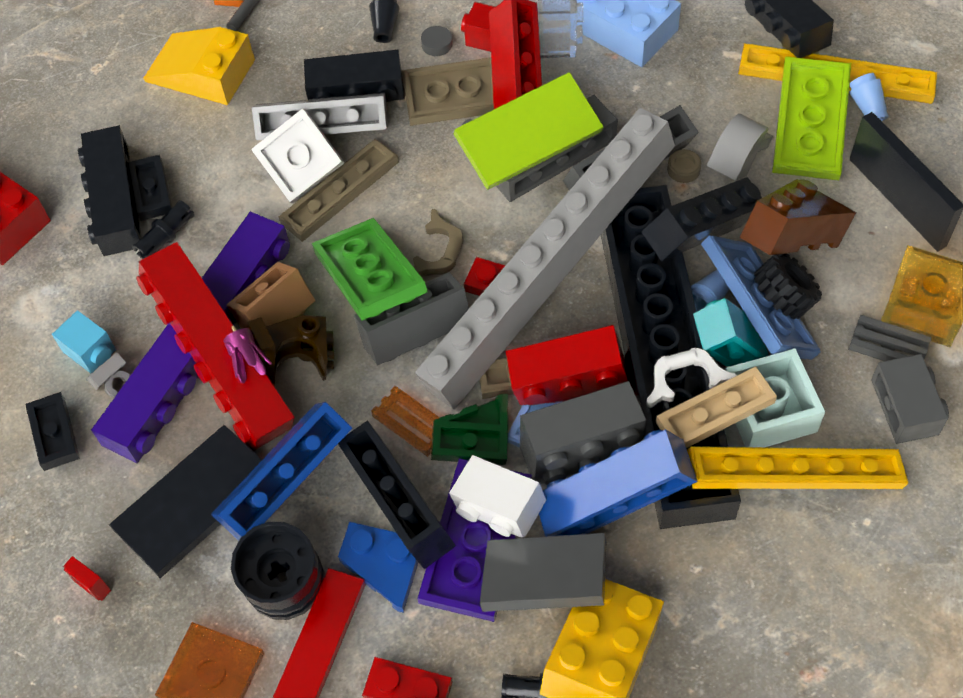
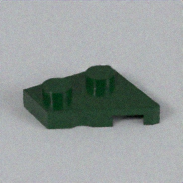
(474, 432)

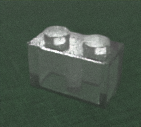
(559, 27)

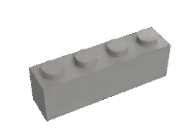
(330, 114)

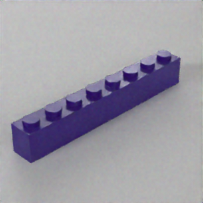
(165, 372)

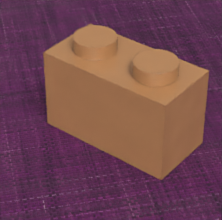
(273, 297)

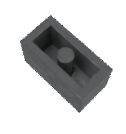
(910, 398)

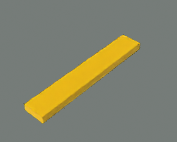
(896, 81)
(797, 468)

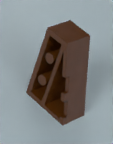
(796, 218)

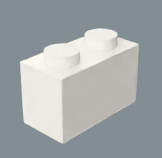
(497, 497)

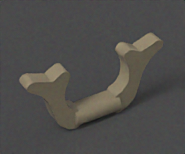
(452, 250)

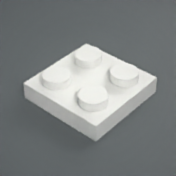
(298, 156)

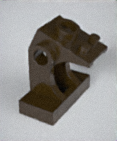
(289, 338)

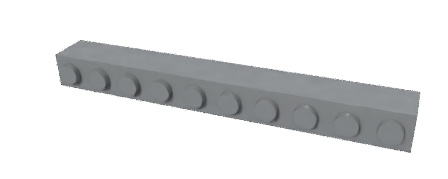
(546, 258)

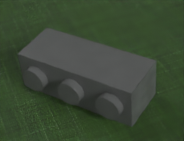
(414, 322)

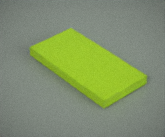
(812, 118)
(528, 130)

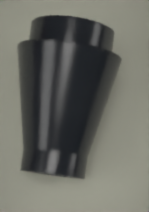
(383, 19)

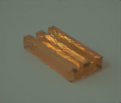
(389, 403)

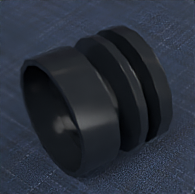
(266, 553)

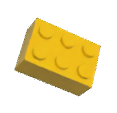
(602, 646)

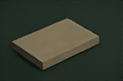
(448, 91)

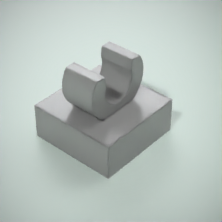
(107, 373)

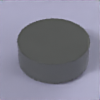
(436, 40)

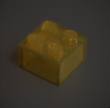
(927, 296)

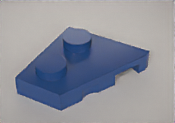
(379, 560)

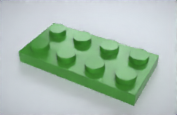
(369, 269)

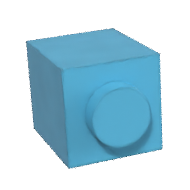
(84, 342)

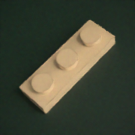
(718, 407)

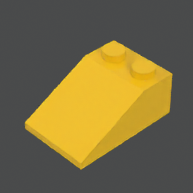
(203, 63)

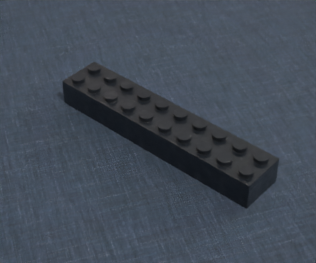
(657, 321)

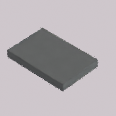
(544, 572)

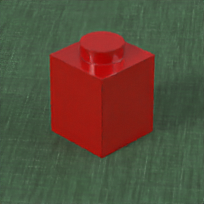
(477, 26)

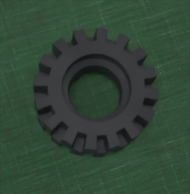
(787, 285)

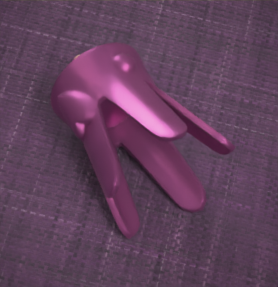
(241, 343)

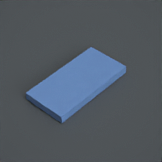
(737, 265)

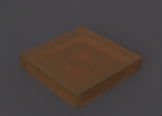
(210, 666)

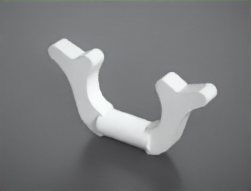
(668, 363)

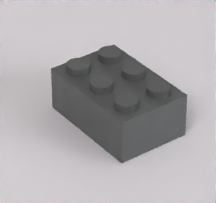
(580, 432)

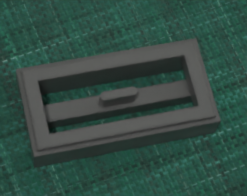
(890, 338)

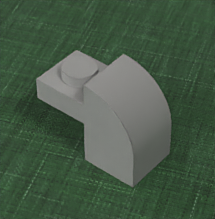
(739, 147)

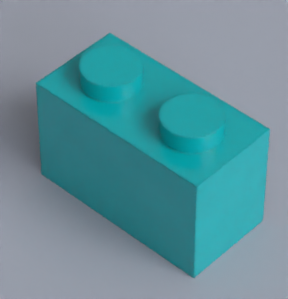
(728, 333)

